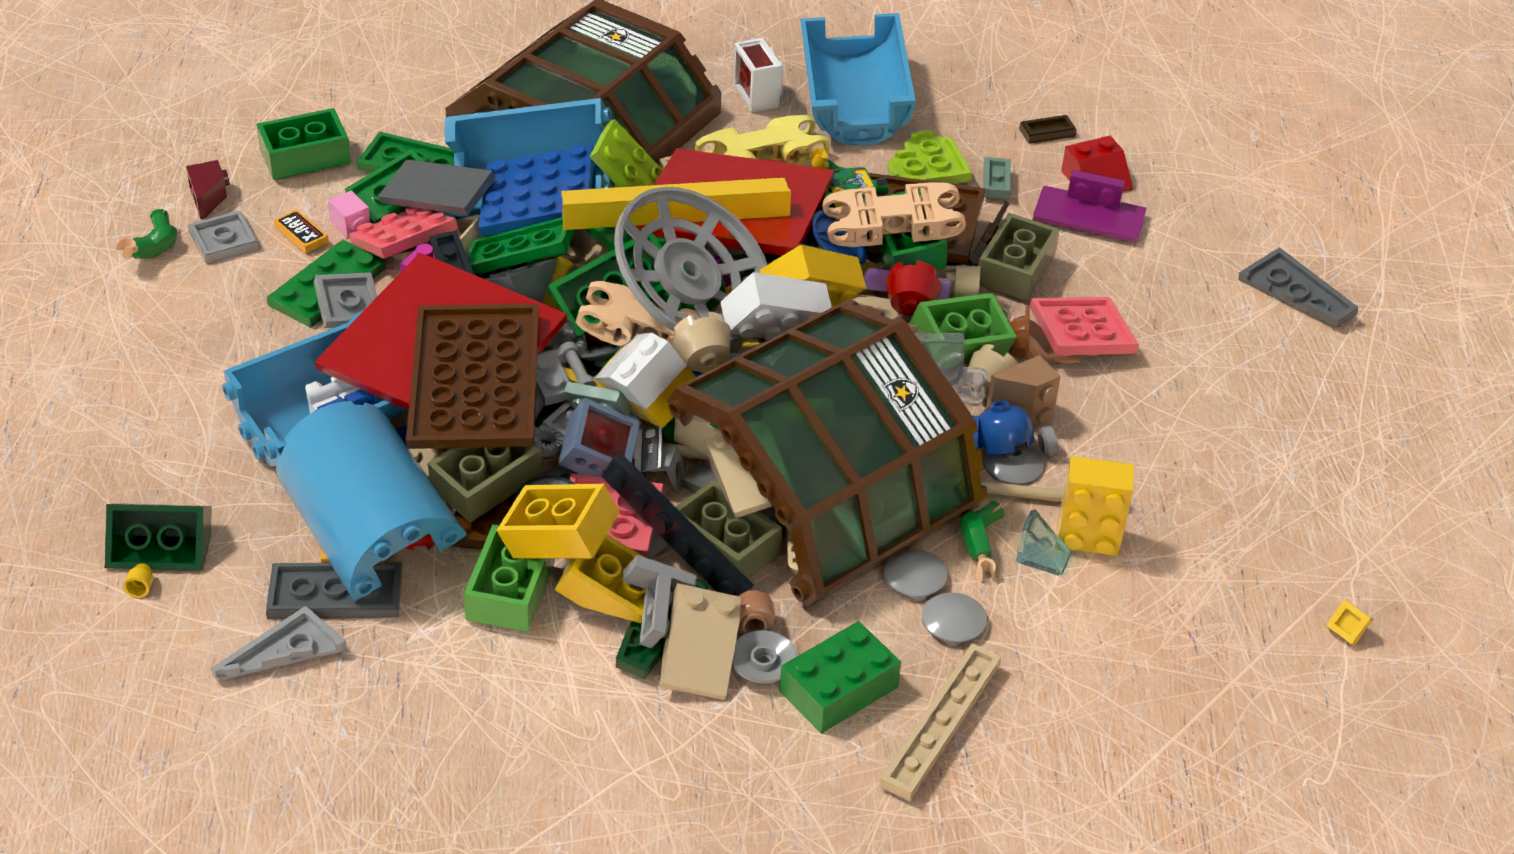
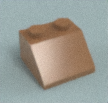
(1028, 385)

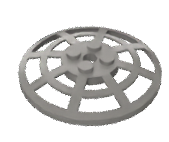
(681, 253)

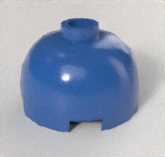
(1004, 428)

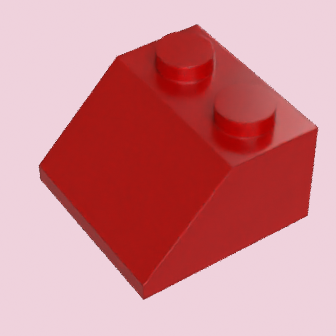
(1098, 157)

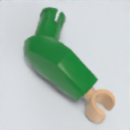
(153, 244)
(975, 536)

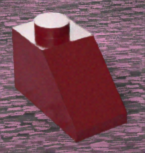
(207, 186)

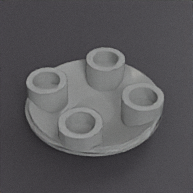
(915, 574)
(954, 618)

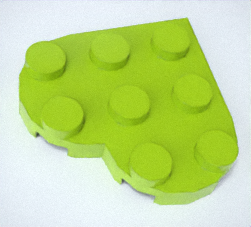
(930, 159)

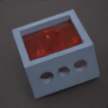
(595, 437)

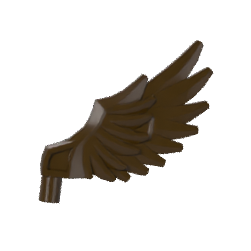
(986, 237)

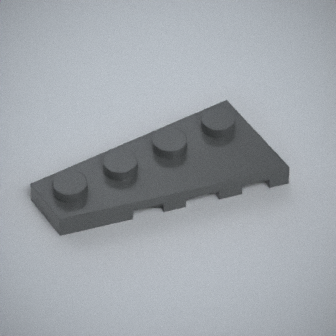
(1296, 285)

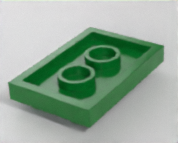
(372, 185)

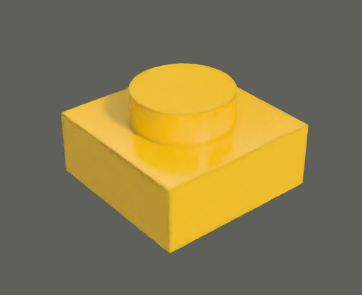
(1349, 622)

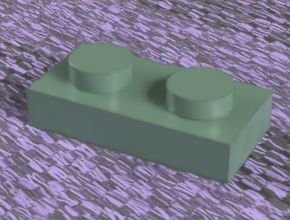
(996, 177)
(610, 398)

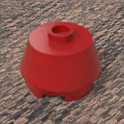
(912, 285)

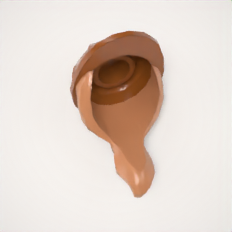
(1033, 342)

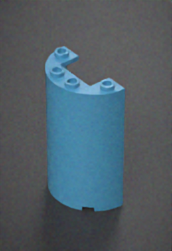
(859, 82)
(526, 131)
(272, 392)
(360, 491)

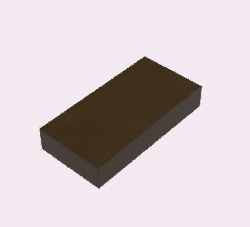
(1047, 129)

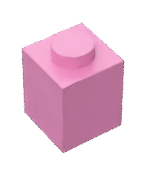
(348, 213)

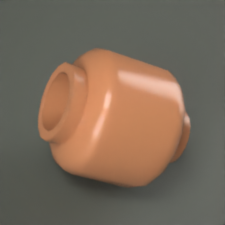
(756, 612)

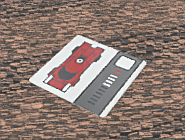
(648, 449)

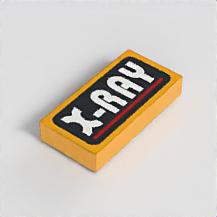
(301, 231)

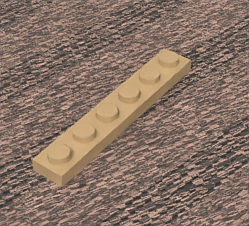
(940, 722)

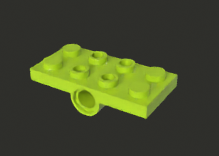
(624, 158)

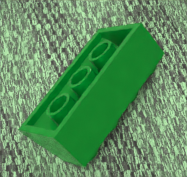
(571, 290)

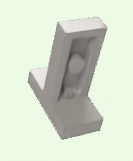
(659, 584)

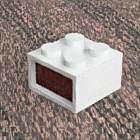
(757, 75)

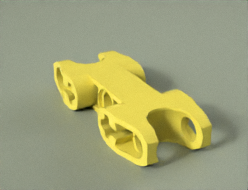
(778, 141)

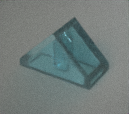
(1041, 547)

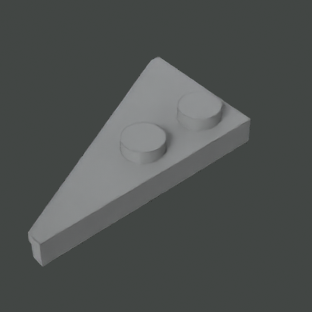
(291, 641)

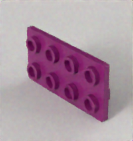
(1092, 207)

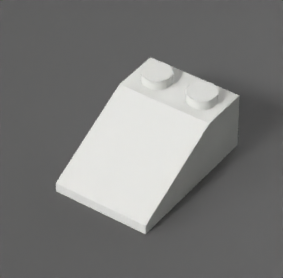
(642, 369)

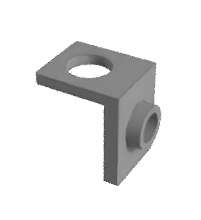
(669, 459)

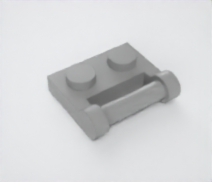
(551, 376)

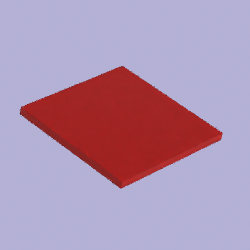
(772, 234)
(380, 342)

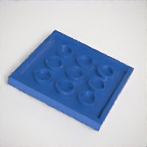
(531, 187)

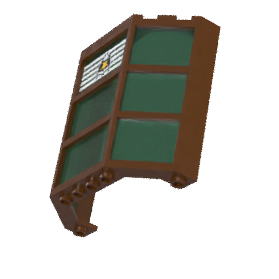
(615, 56)
(845, 440)

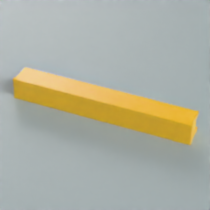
(741, 197)

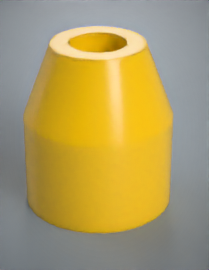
(138, 581)

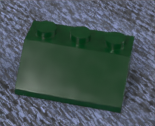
(157, 536)

